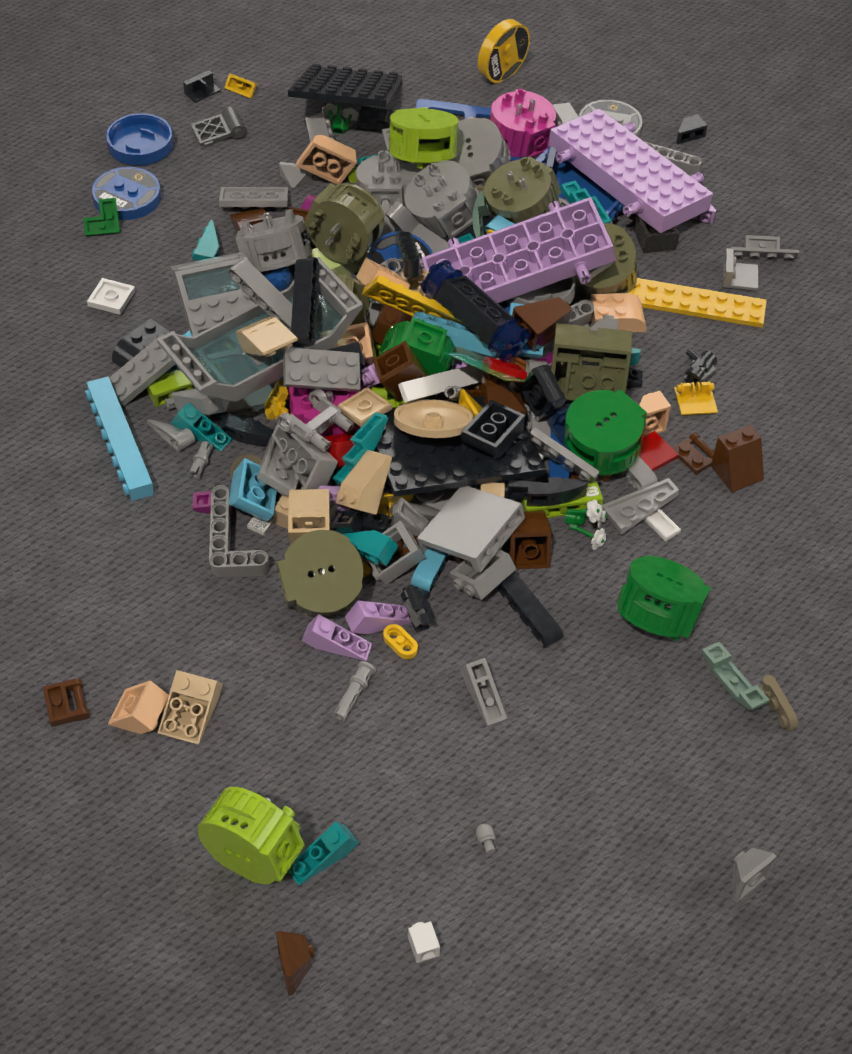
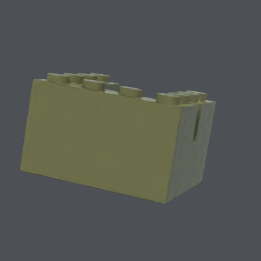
(578, 379)

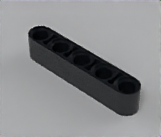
(407, 254)
(305, 301)
(530, 610)

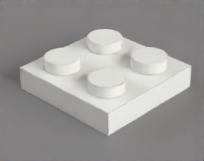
(111, 296)

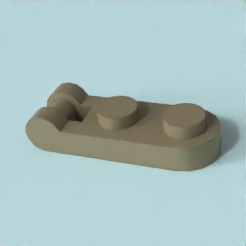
(779, 703)

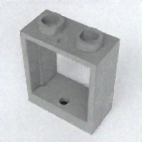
(398, 532)
(499, 570)

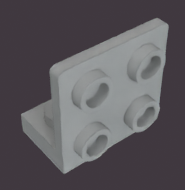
(739, 274)

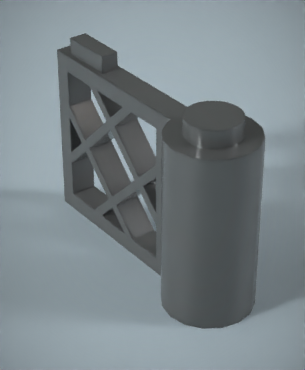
(229, 123)

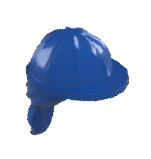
(279, 278)

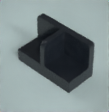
(200, 87)

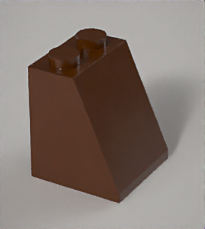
(542, 319)
(398, 366)
(739, 458)
(531, 542)

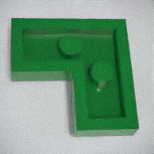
(107, 222)

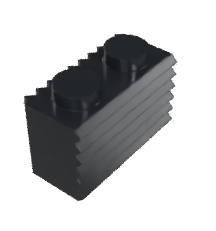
(373, 118)

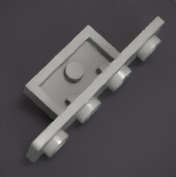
(764, 247)

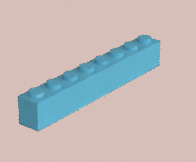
(120, 439)

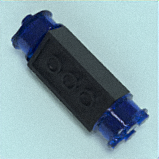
(476, 310)

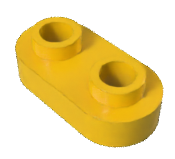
(402, 642)

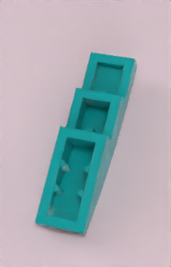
(574, 194)
(364, 439)

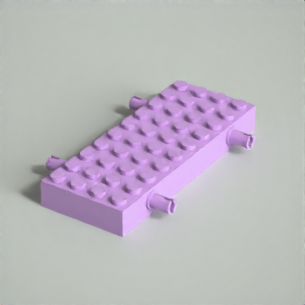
(630, 170)
(533, 252)

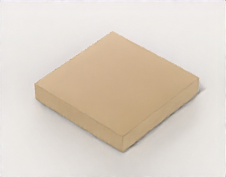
(364, 405)

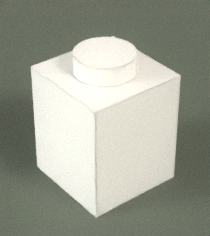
(423, 941)

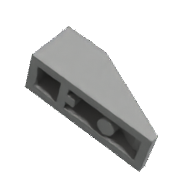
(204, 403)
(483, 691)

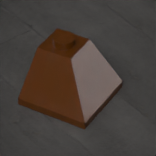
(385, 320)
(502, 392)
(294, 958)

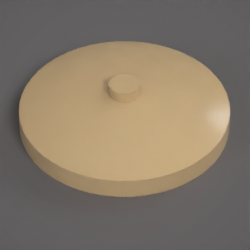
(432, 418)

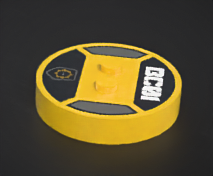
(503, 50)

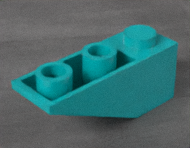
(207, 245)
(201, 427)
(373, 545)
(323, 852)

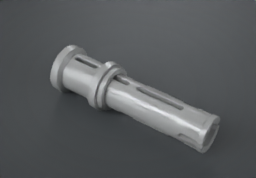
(357, 684)

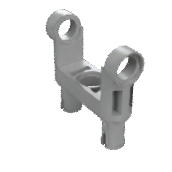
(311, 431)

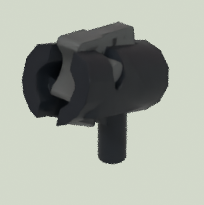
(701, 367)
(417, 607)

